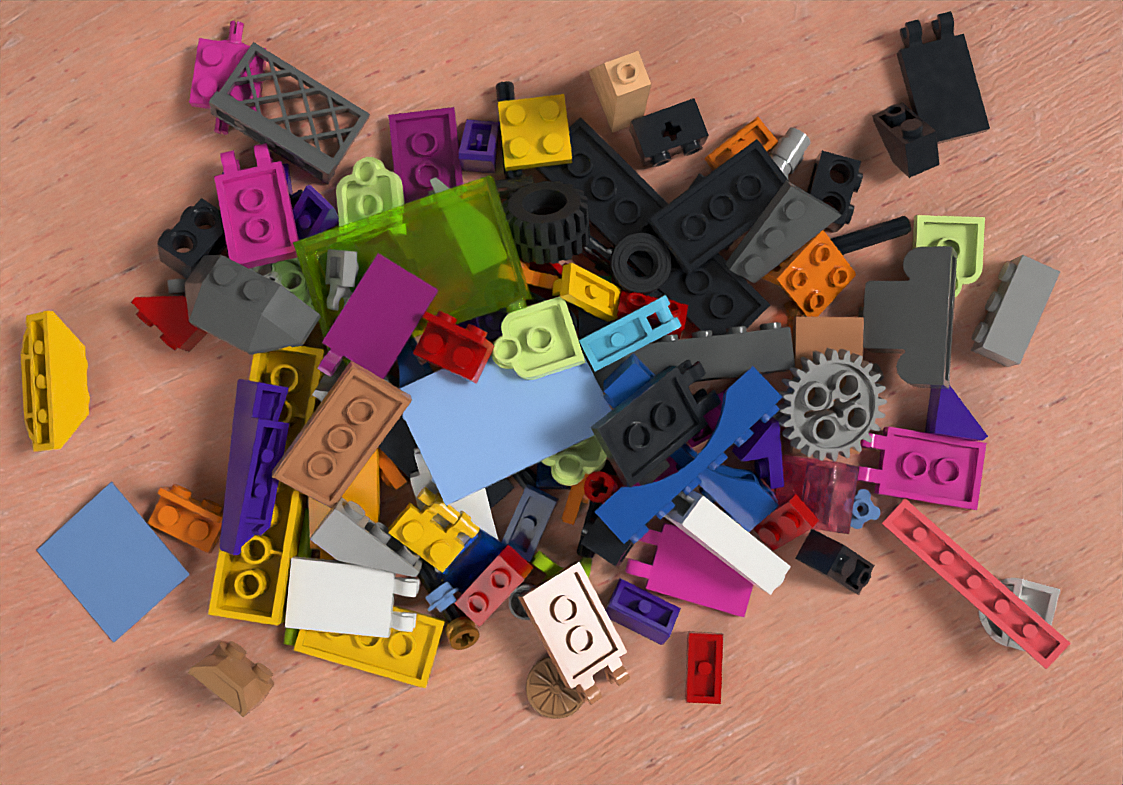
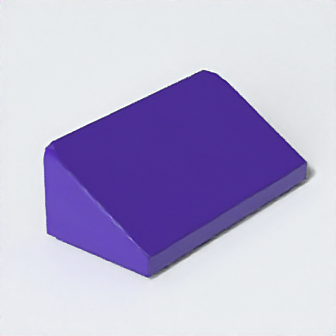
(642, 612)

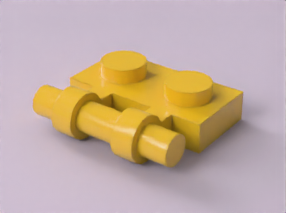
(426, 536)

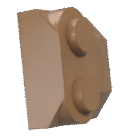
(234, 677)

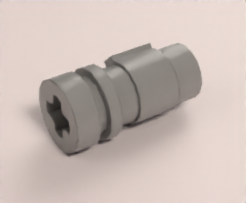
(790, 150)

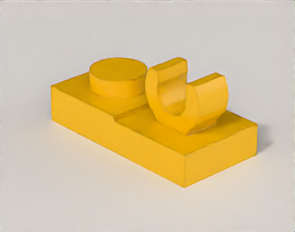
(588, 292)

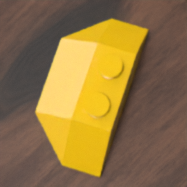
(52, 381)

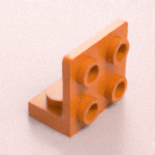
(813, 275)

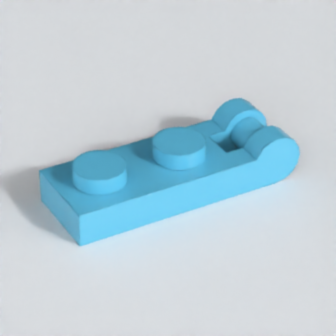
(628, 334)

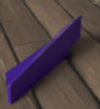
(255, 450)

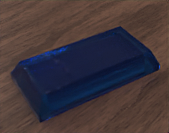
(471, 561)

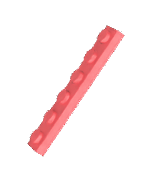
(976, 584)

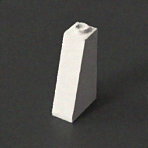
(728, 540)

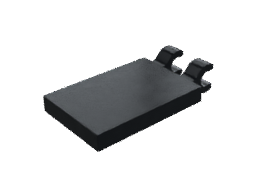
(942, 80)
(654, 421)

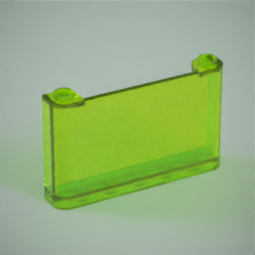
(446, 239)

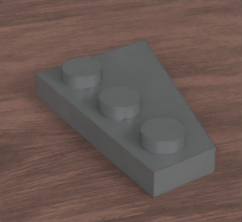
(781, 230)

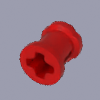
(593, 484)

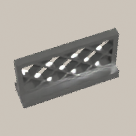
(281, 140)

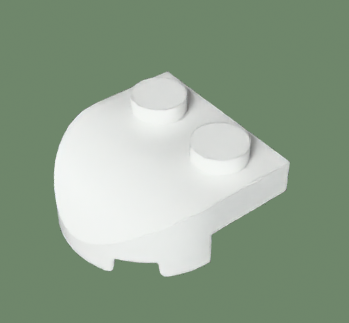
(1038, 597)

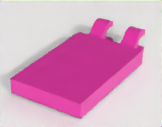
(256, 210)
(926, 467)
(691, 572)

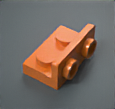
(188, 518)

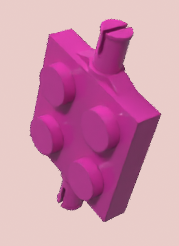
(215, 64)

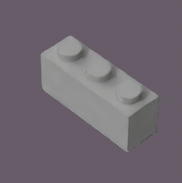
(1014, 310)

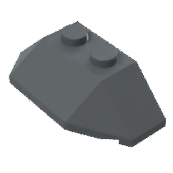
(246, 307)

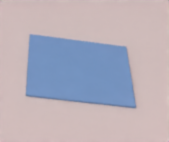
(113, 562)

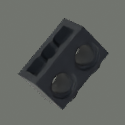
(837, 194)
(189, 235)

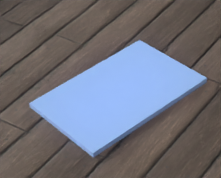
(499, 425)

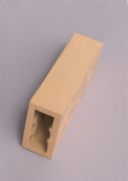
(622, 89)

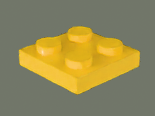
(535, 132)

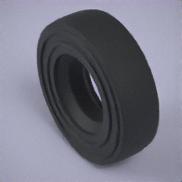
(650, 245)

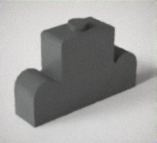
(915, 316)

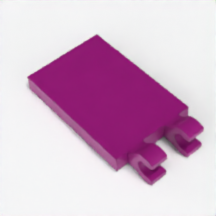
(425, 148)
(377, 318)

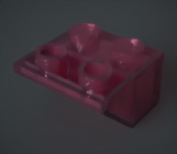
(824, 488)

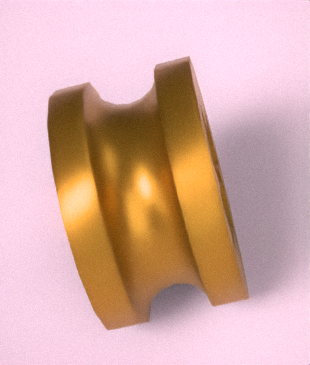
(462, 633)

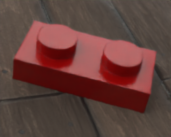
(786, 523)
(704, 667)

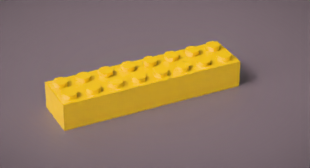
(257, 580)

